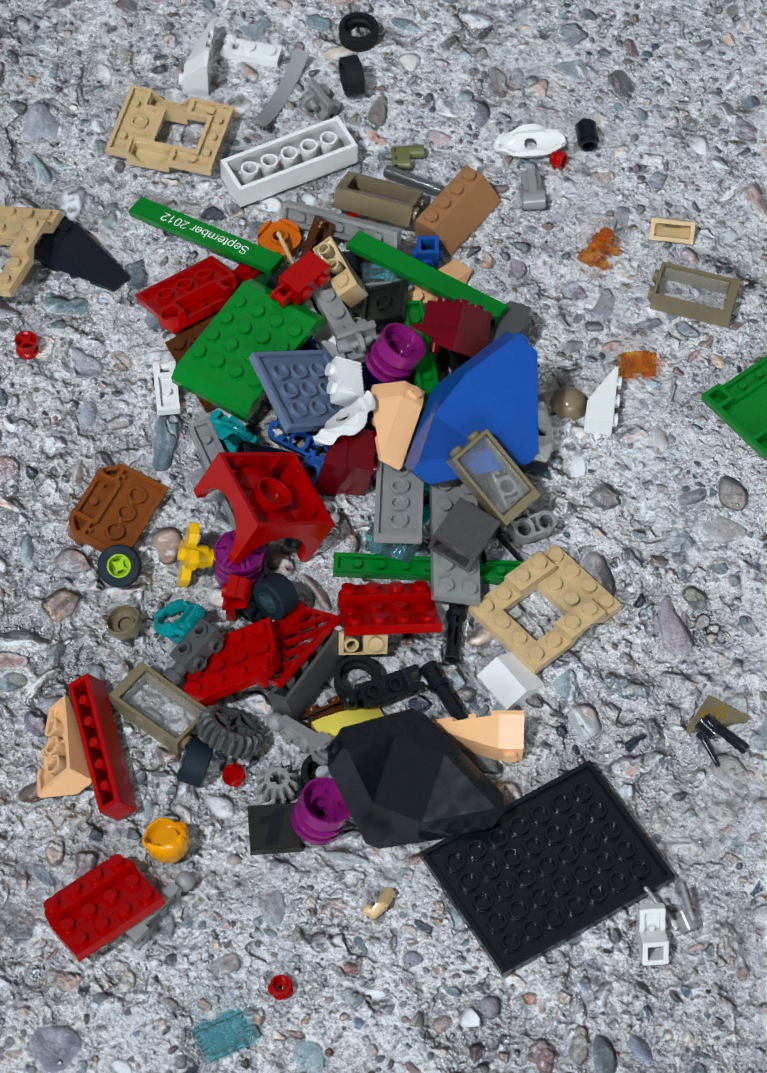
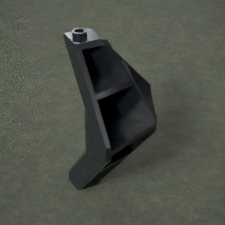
(409, 781)

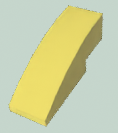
(333, 723)

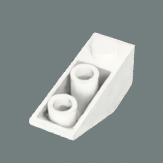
(601, 405)

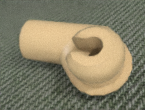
(381, 904)

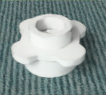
(333, 509)

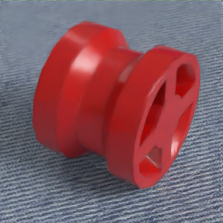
(26, 345)

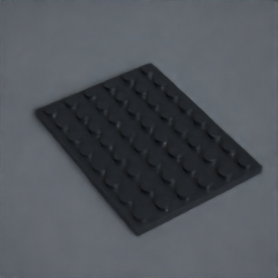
(547, 868)

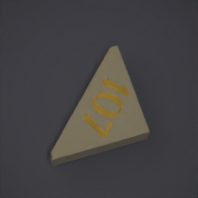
(718, 710)

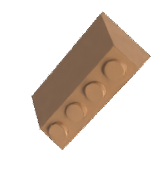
(458, 210)

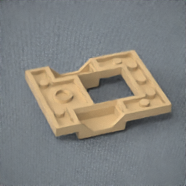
(141, 122)
(21, 230)
(565, 586)

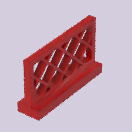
(291, 625)

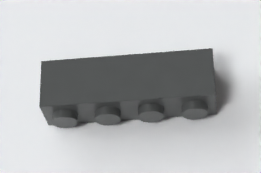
(307, 680)

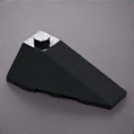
(79, 255)

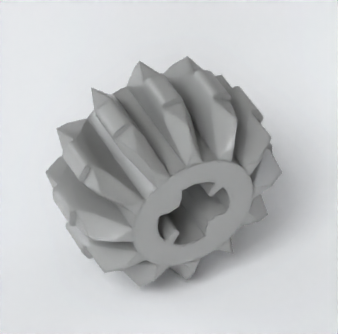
(268, 781)

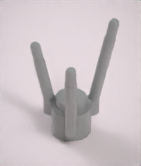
(686, 919)

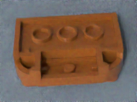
(115, 508)

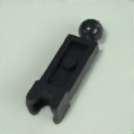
(382, 689)

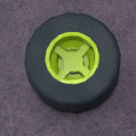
(119, 565)

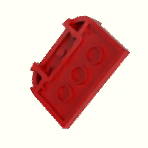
(189, 294)
(387, 609)
(246, 659)
(100, 906)

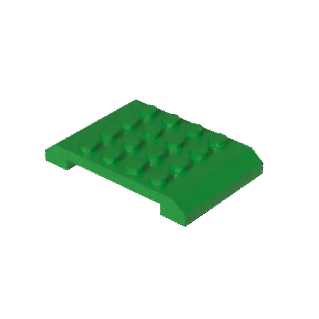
(249, 322)
(744, 405)

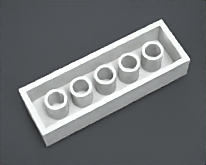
(289, 161)

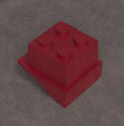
(456, 326)
(349, 465)

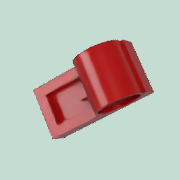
(235, 595)

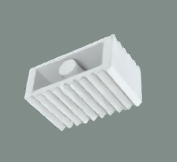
(344, 381)

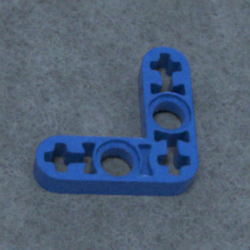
(310, 458)

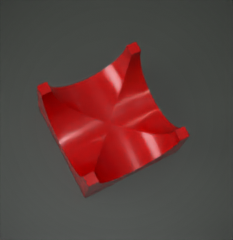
(269, 500)

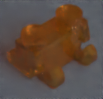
(599, 248)
(636, 362)

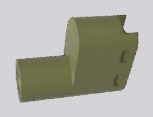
(402, 154)

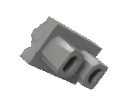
(318, 99)
(356, 336)

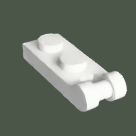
(251, 51)
(165, 390)

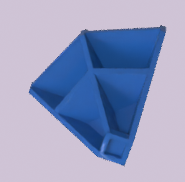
(487, 392)

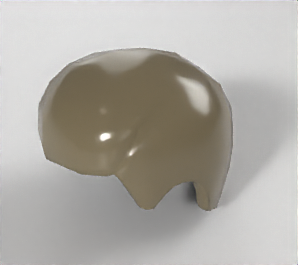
(568, 403)
(123, 622)

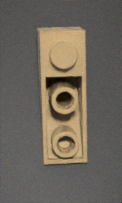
(341, 274)

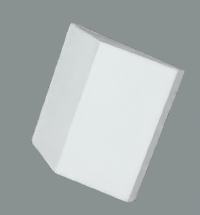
(509, 681)

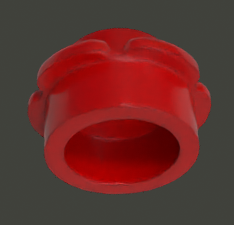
(558, 159)
(233, 775)
(285, 982)

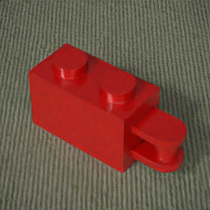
(301, 280)

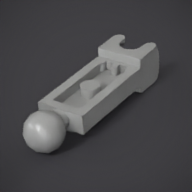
(301, 736)
(139, 933)

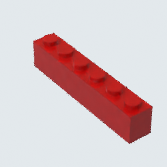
(102, 747)

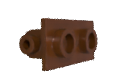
(318, 232)
(315, 712)

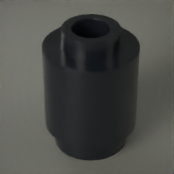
(587, 134)

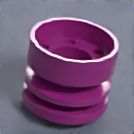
(395, 353)
(250, 567)
(319, 812)

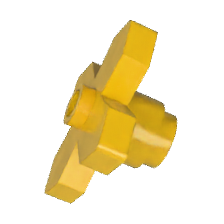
(192, 555)

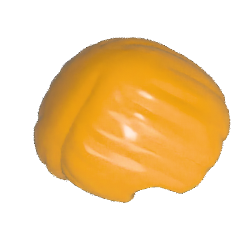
(166, 840)

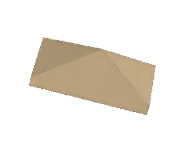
(672, 230)

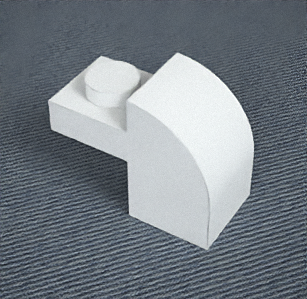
(651, 934)

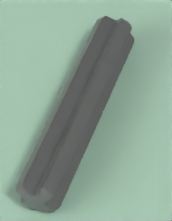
(413, 180)

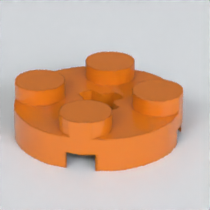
(289, 232)

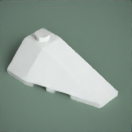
(199, 64)

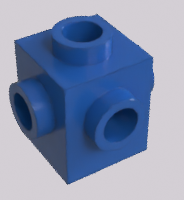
(428, 250)

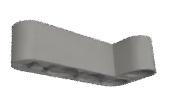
(532, 526)

